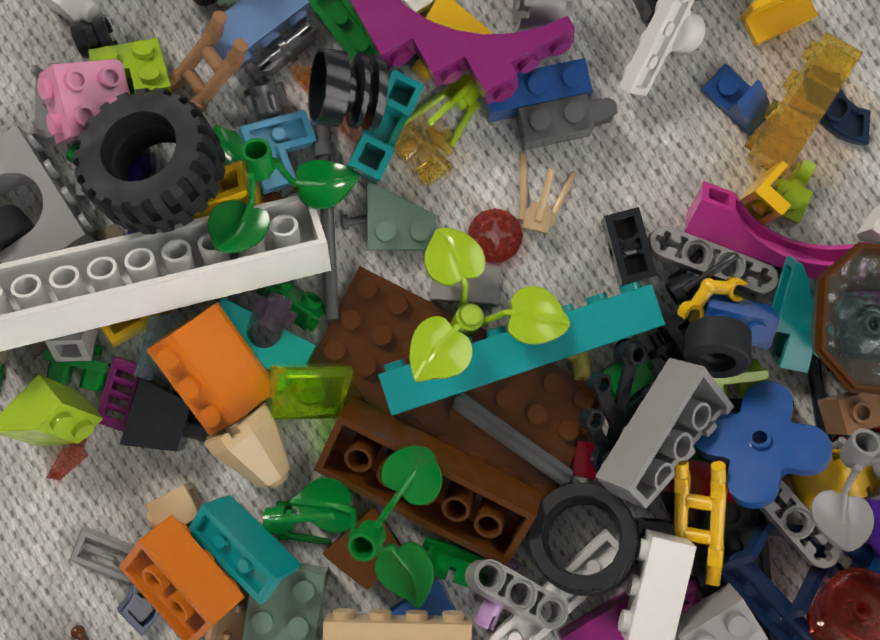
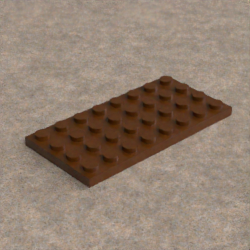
(539, 403)

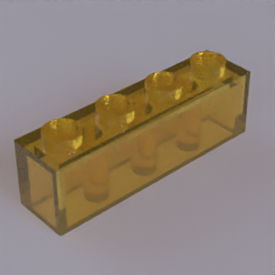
(804, 103)

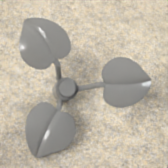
(840, 517)

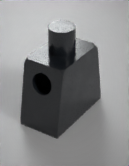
(160, 419)

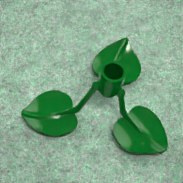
(240, 226)
(402, 570)

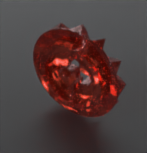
(506, 224)

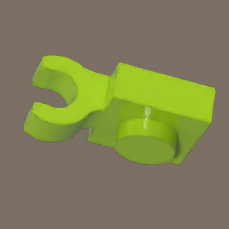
(794, 190)

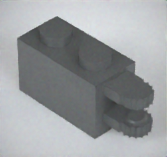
(562, 120)

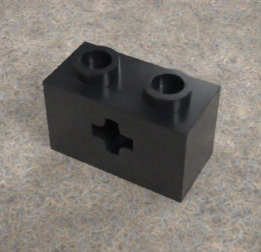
(628, 246)

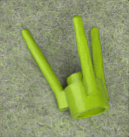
(460, 95)

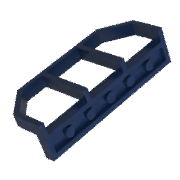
(763, 597)

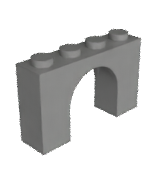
(60, 221)

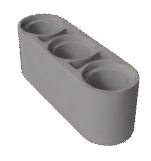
(532, 596)

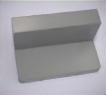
(481, 290)

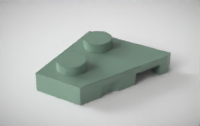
(395, 222)

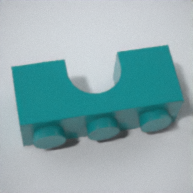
(376, 147)
(288, 349)

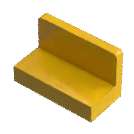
(774, 17)
(762, 199)

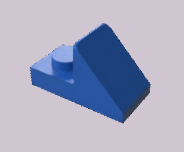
(737, 99)

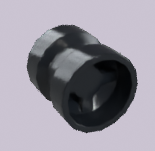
(93, 35)

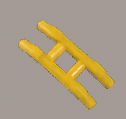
(715, 503)

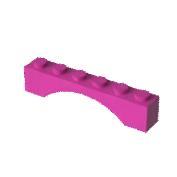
(724, 220)

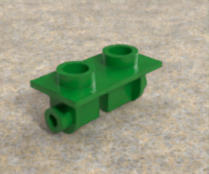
(306, 304)
(453, 558)

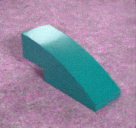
(794, 308)

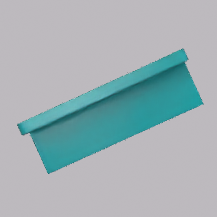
(242, 547)

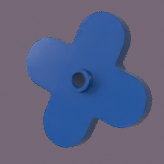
(786, 447)

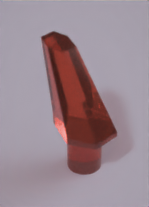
(67, 460)

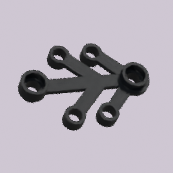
(618, 412)

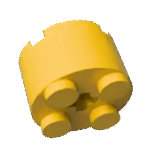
(832, 478)

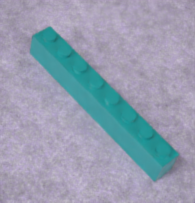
(502, 356)

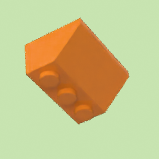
(212, 368)
(180, 579)

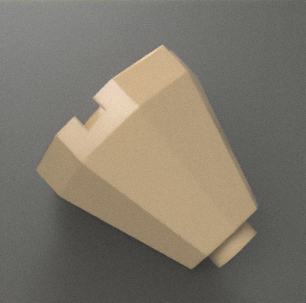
(253, 448)

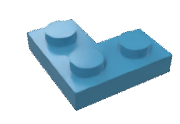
(284, 135)

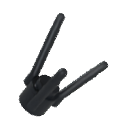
(684, 287)

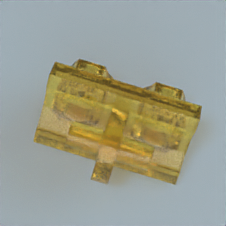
(436, 164)

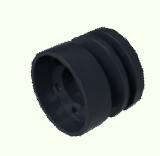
(347, 89)

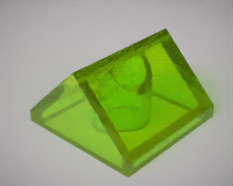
(308, 390)

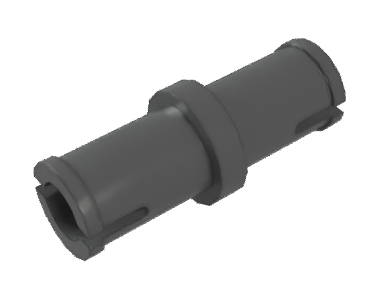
(287, 49)

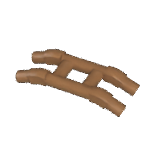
(204, 49)

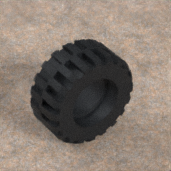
(128, 129)

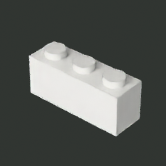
(657, 587)

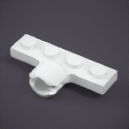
(669, 30)

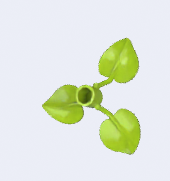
(445, 349)

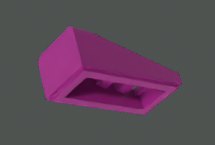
(114, 378)

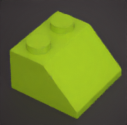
(49, 414)

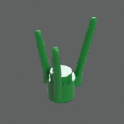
(282, 519)

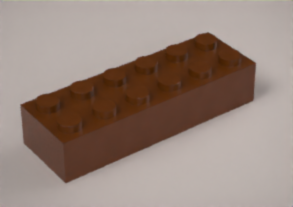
(476, 501)

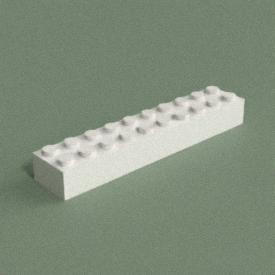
(151, 274)

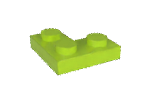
(140, 60)

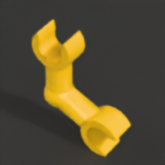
(706, 289)

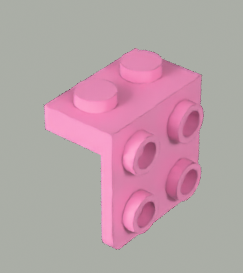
(77, 92)

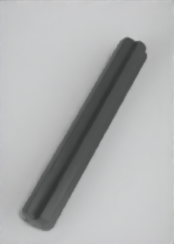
(512, 439)

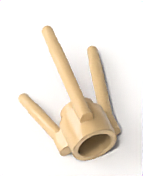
(538, 216)

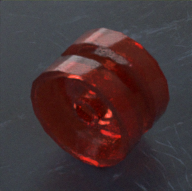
(847, 607)

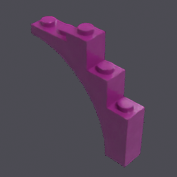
(448, 53)

